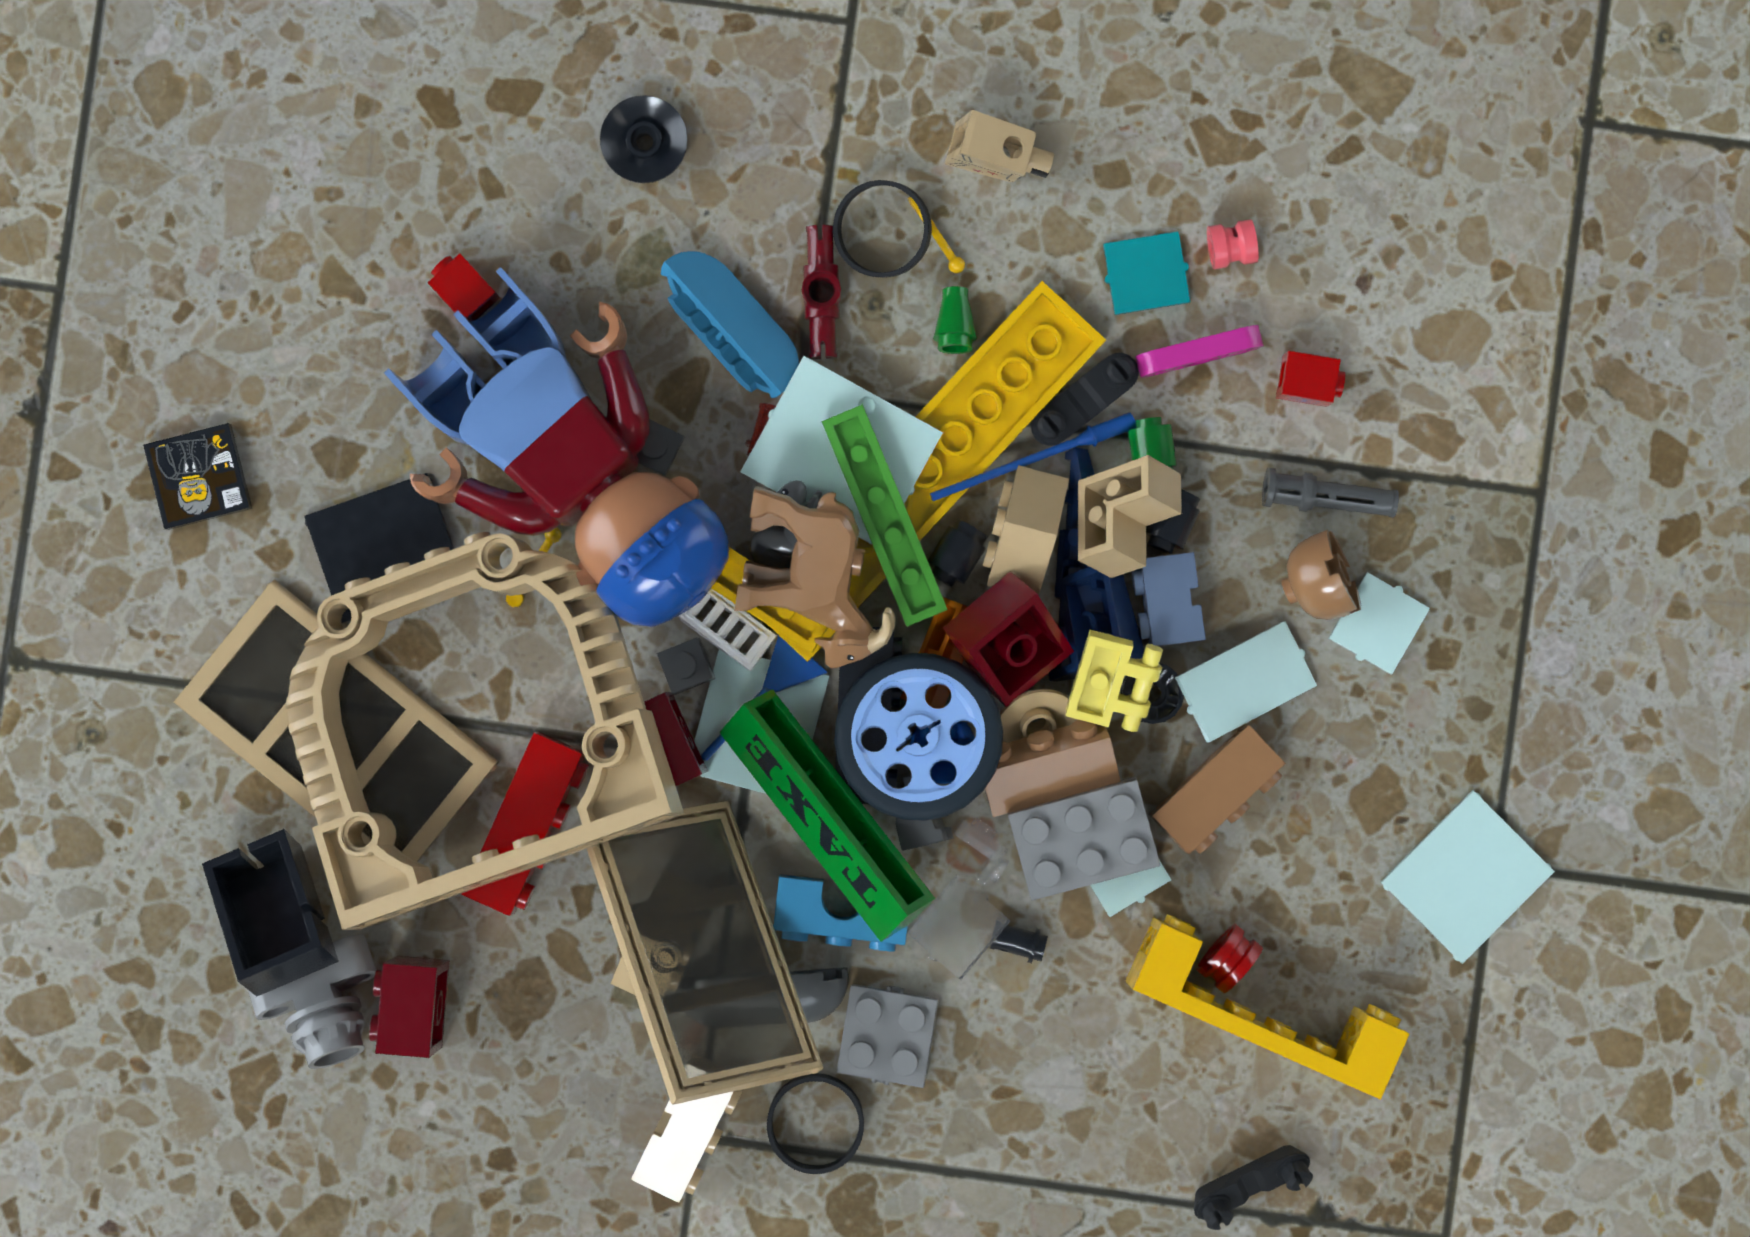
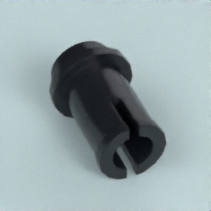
(1021, 943)

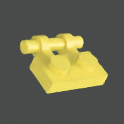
(1101, 676)

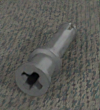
(1305, 498)

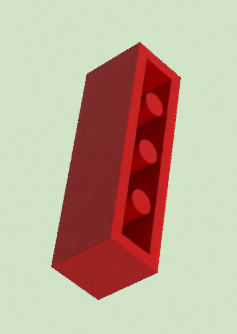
(530, 808)

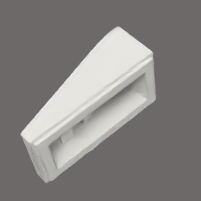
(718, 639)

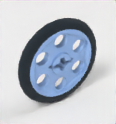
(973, 762)

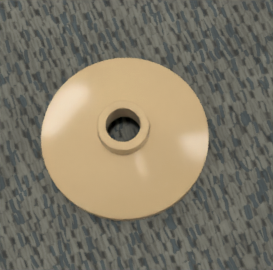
(1034, 704)

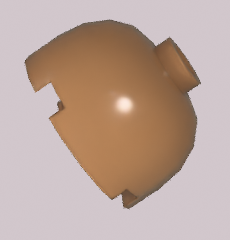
(1320, 578)

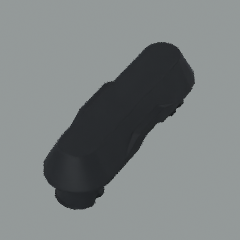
(1085, 399)
(1233, 1189)

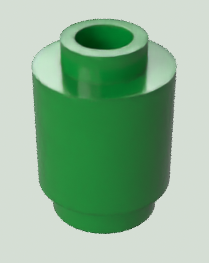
(1153, 439)

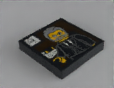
(197, 476)

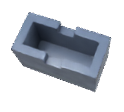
(1167, 600)

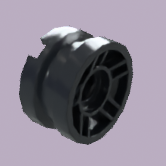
(1171, 696)

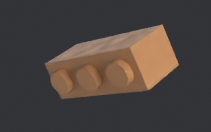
(1052, 767)
(1218, 790)

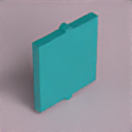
(1146, 273)

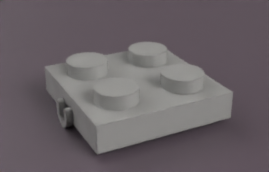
(887, 1035)

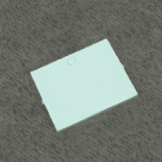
(798, 448)

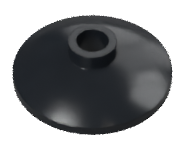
(637, 118)

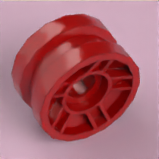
(1229, 958)

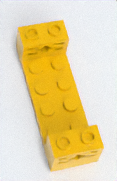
(1362, 1055)

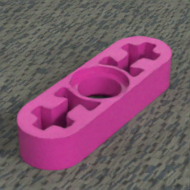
(1199, 351)

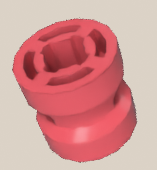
(1232, 244)

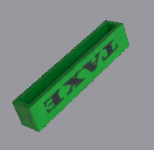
(826, 815)

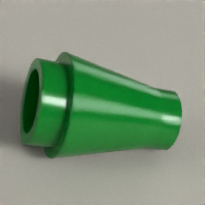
(955, 322)

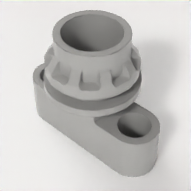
(325, 1022)

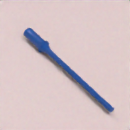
(1090, 436)

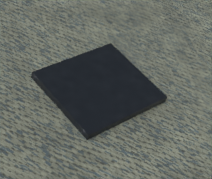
(375, 533)

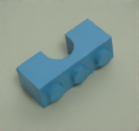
(803, 912)

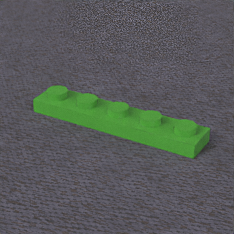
(884, 515)

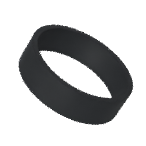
(837, 228)
(815, 1169)

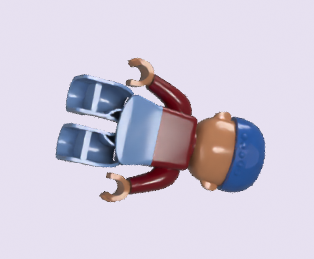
(636, 533)

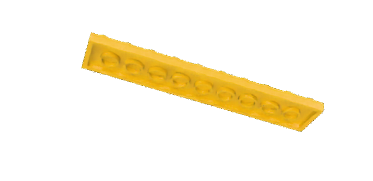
(986, 411)

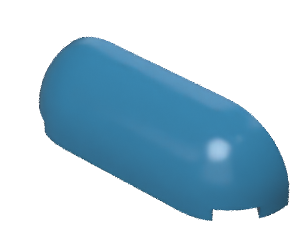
(730, 322)

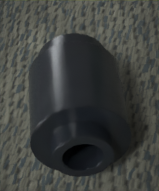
(1175, 530)
(957, 553)

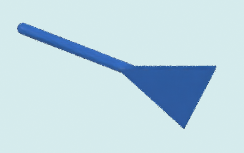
(785, 671)

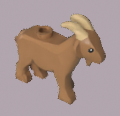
(818, 575)

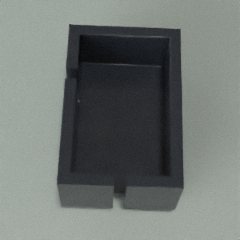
(270, 913)

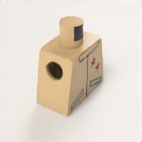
(979, 146)

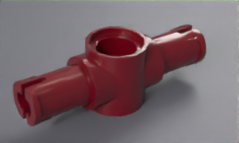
(821, 269)

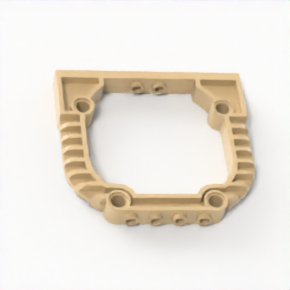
(623, 792)

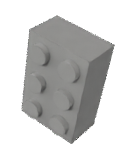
(1084, 839)

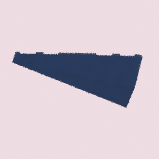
(1086, 595)

